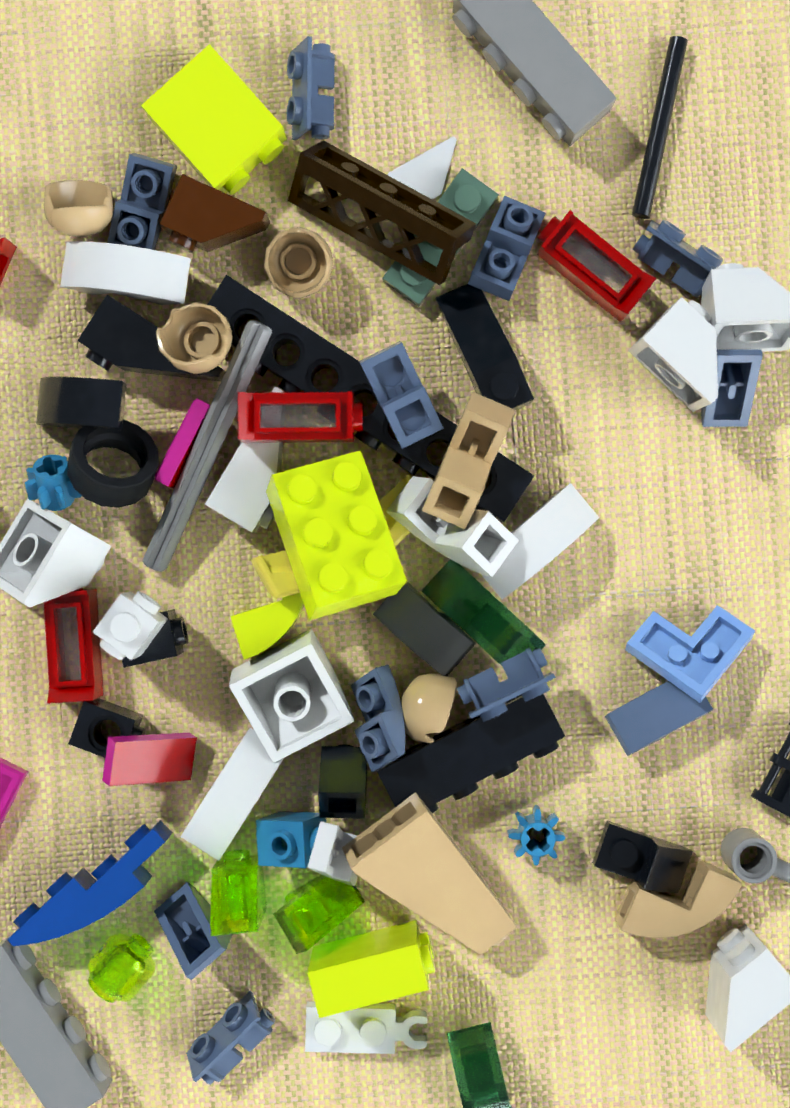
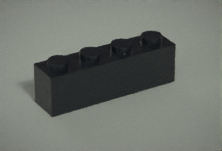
(472, 753)

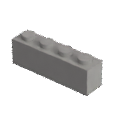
(538, 62)
(43, 1037)

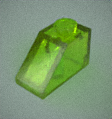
(237, 894)

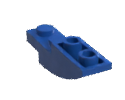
(83, 899)

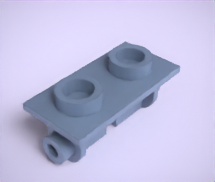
(311, 70)
(668, 246)
(523, 679)
(214, 1052)

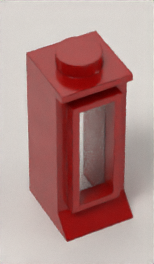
(593, 265)
(298, 417)
(73, 647)

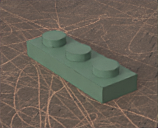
(464, 196)

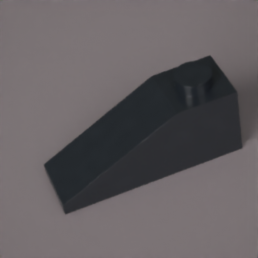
(130, 343)
(484, 347)

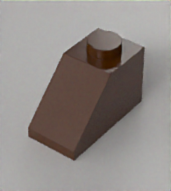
(208, 217)

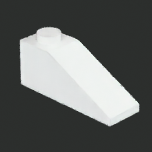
(243, 485)

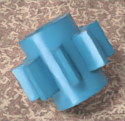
(51, 483)
(533, 847)

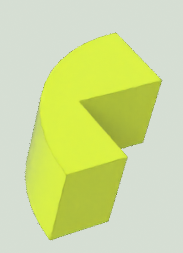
(265, 625)

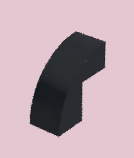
(81, 402)

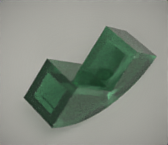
(480, 613)

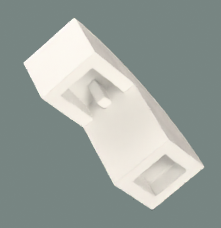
(125, 271)
(543, 538)
(478, 547)
(231, 797)

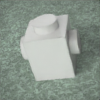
(130, 625)

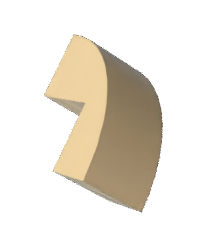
(468, 460)
(665, 916)

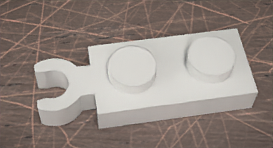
(362, 1030)

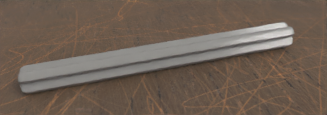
(207, 445)

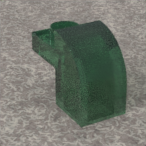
(478, 1068)

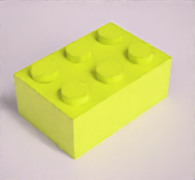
(335, 534)

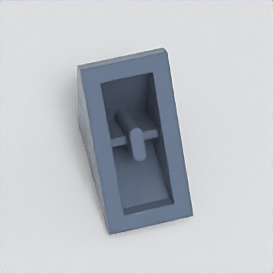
(737, 384)
(187, 928)

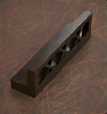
(386, 197)

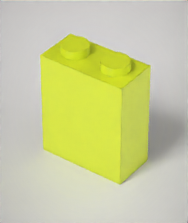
(215, 122)
(370, 968)

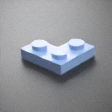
(695, 660)

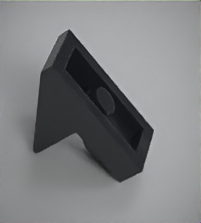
(642, 857)

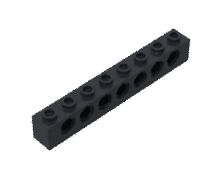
(240, 304)

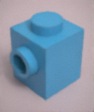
(286, 838)

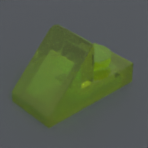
(316, 910)

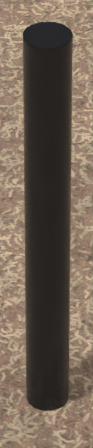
(659, 127)

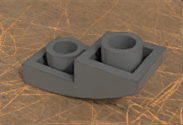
(424, 629)

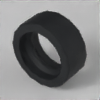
(108, 490)

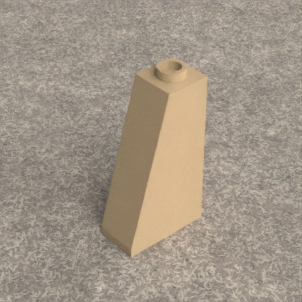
(425, 870)

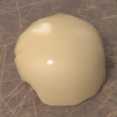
(78, 207)
(298, 262)
(195, 338)
(427, 705)

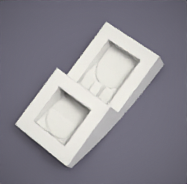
(327, 854)

